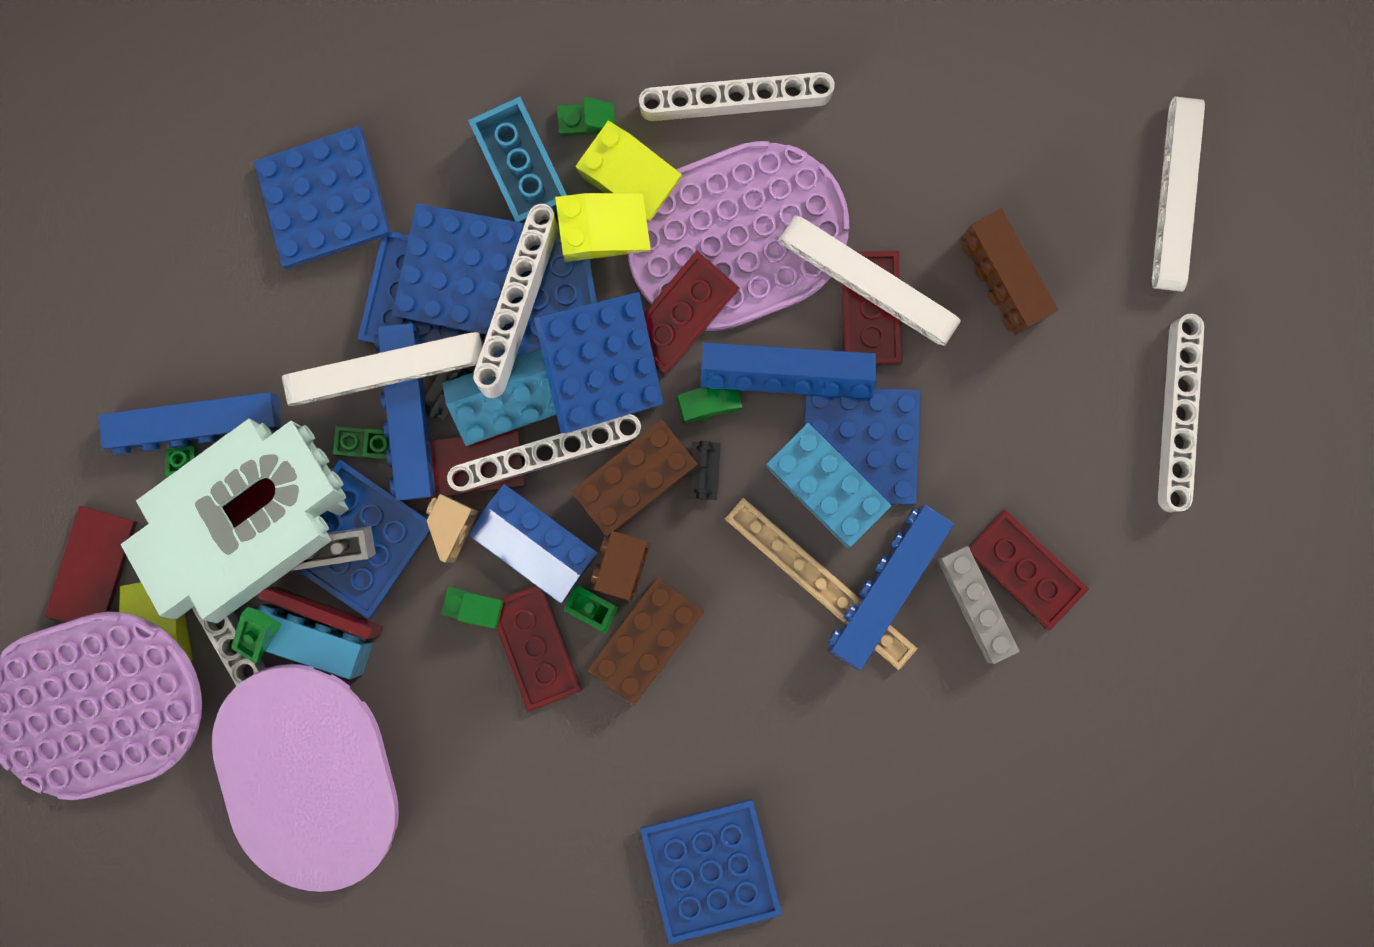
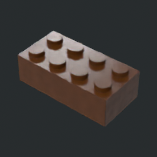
(1007, 272)
(635, 478)
(621, 565)
(645, 641)

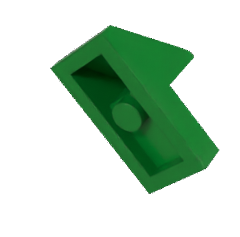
(584, 118)
(472, 607)
(591, 608)
(254, 634)

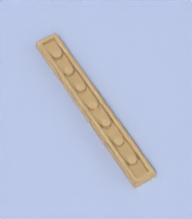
(810, 575)

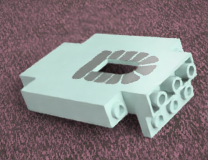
(193, 551)

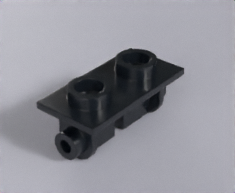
(435, 397)
(704, 480)

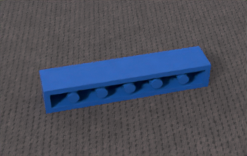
(788, 370)
(185, 422)
(406, 423)
(890, 586)

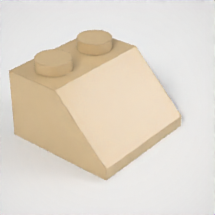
(450, 526)

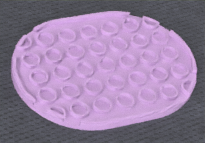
(734, 215)
(96, 705)
(305, 778)

